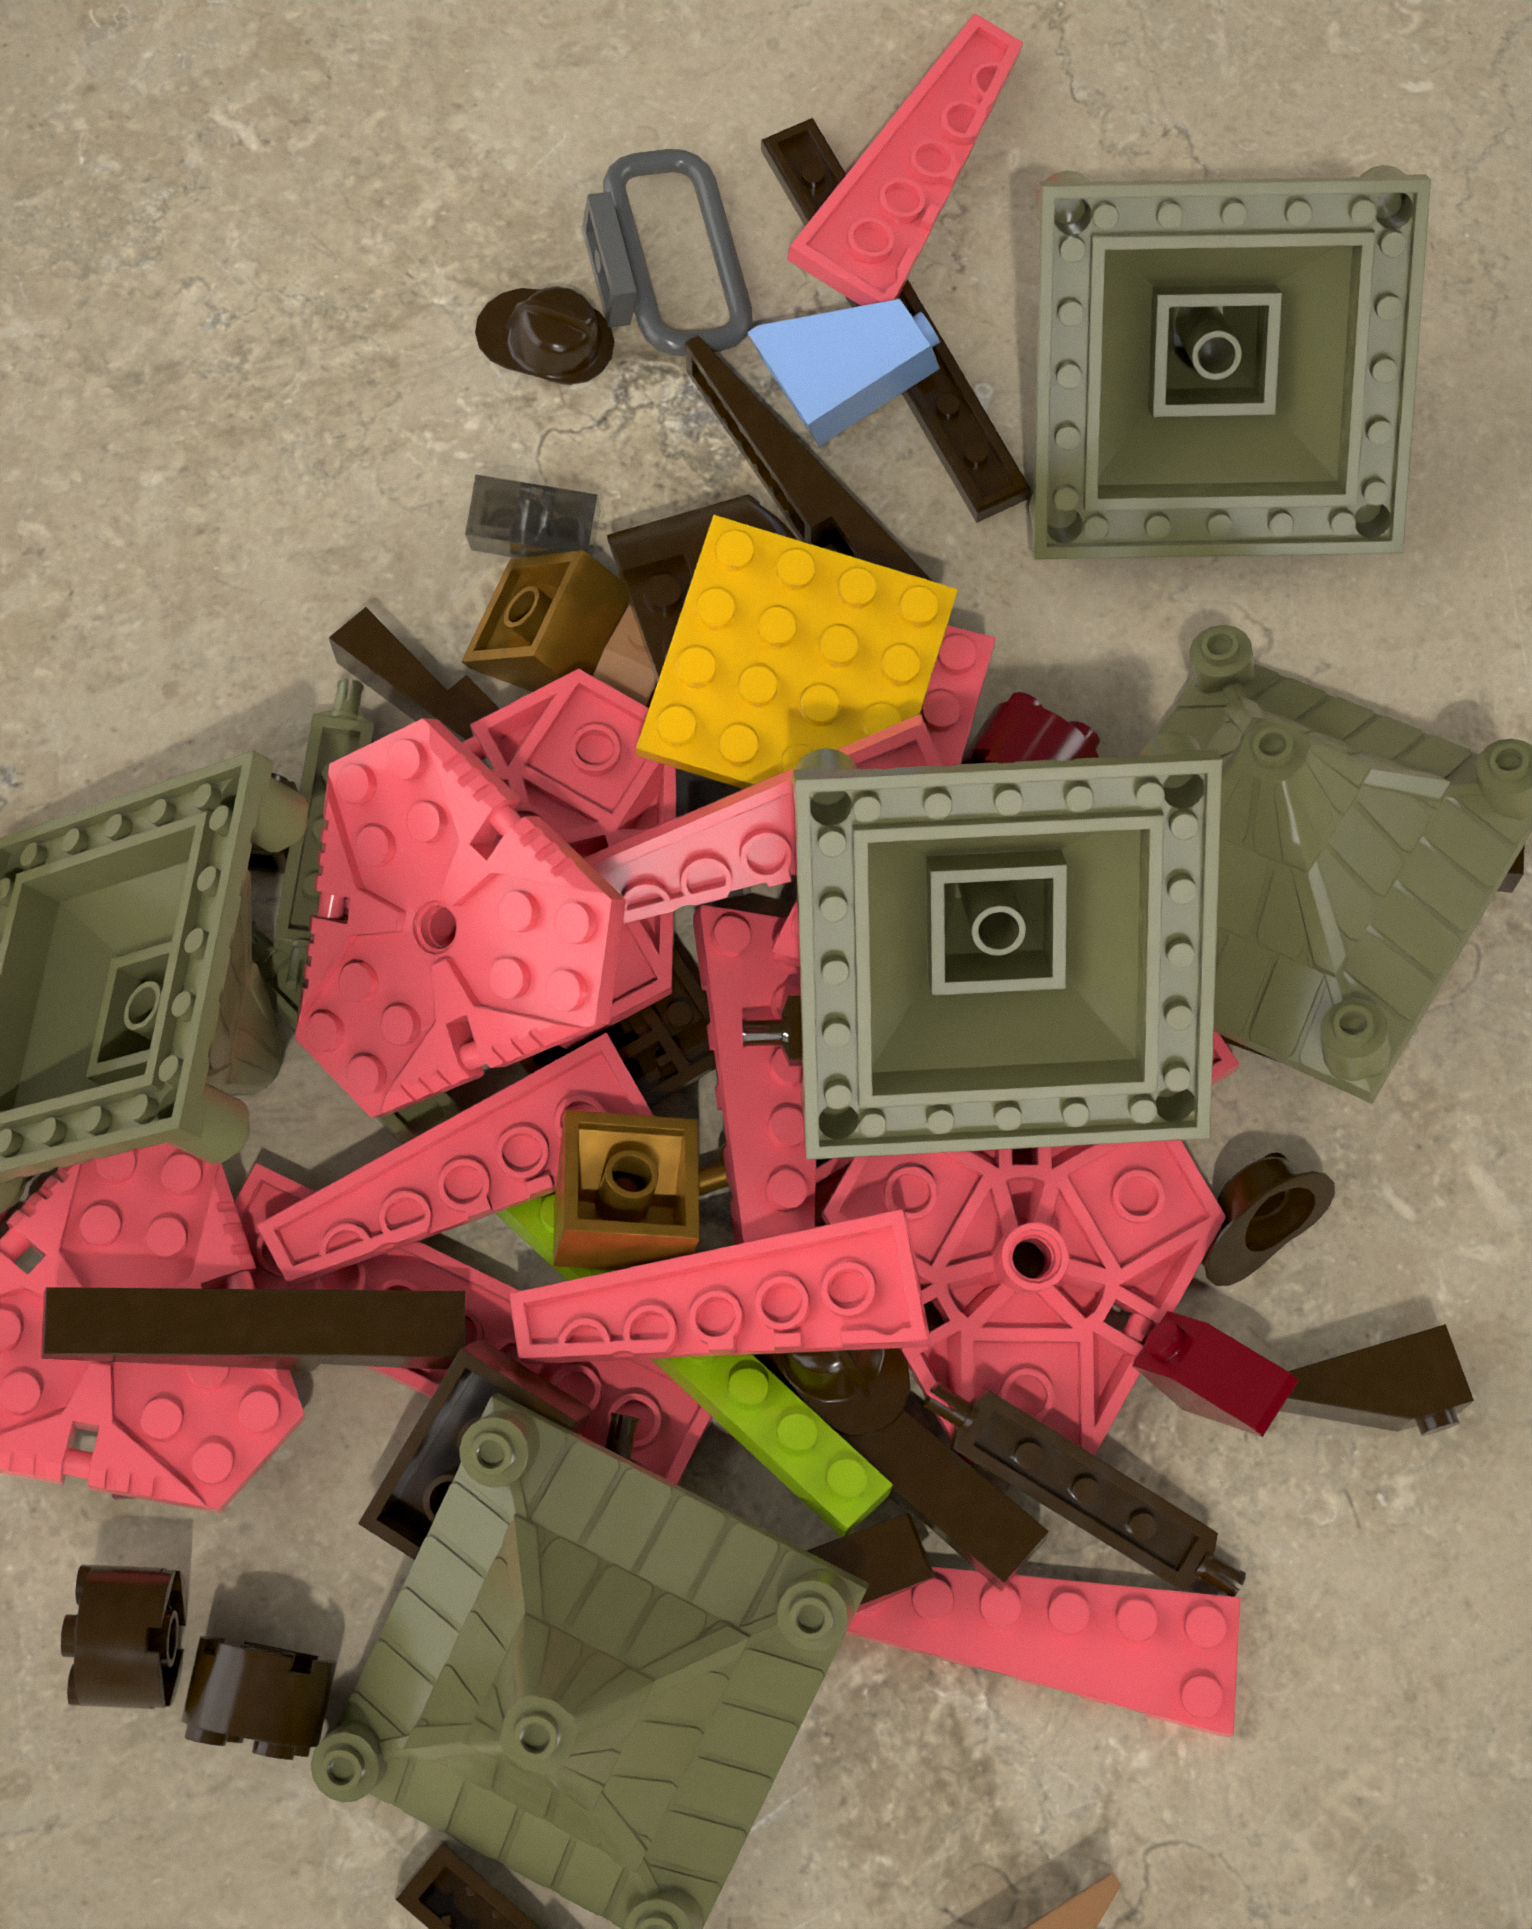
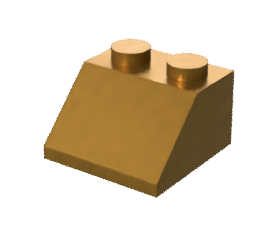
(547, 619)
(625, 1190)

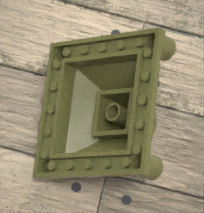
(1226, 365)
(1342, 862)
(1007, 951)
(136, 973)
(590, 1674)

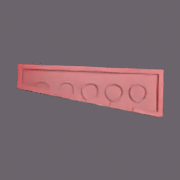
(739, 837)
(755, 1085)
(455, 1172)
(778, 1294)

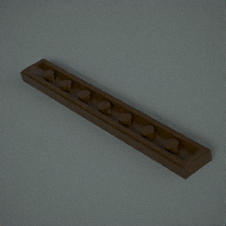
(942, 401)

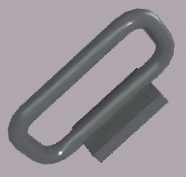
(620, 262)

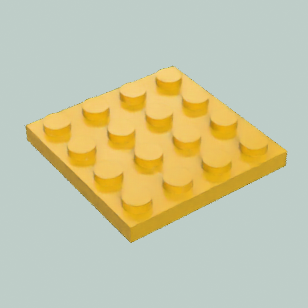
(788, 656)

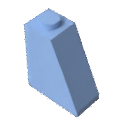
(846, 361)

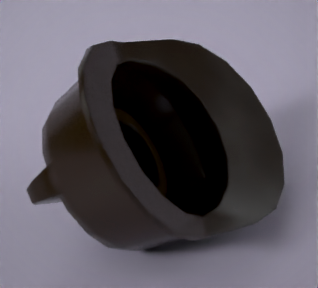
(545, 334)
(1263, 1211)
(850, 1388)

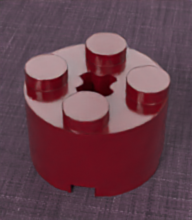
(1029, 732)

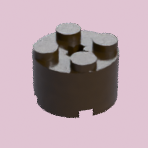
(125, 1637)
(259, 1696)

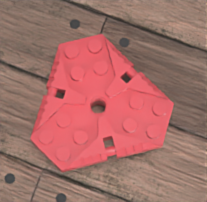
(578, 770)
(445, 926)
(1112, 1231)
(161, 1428)

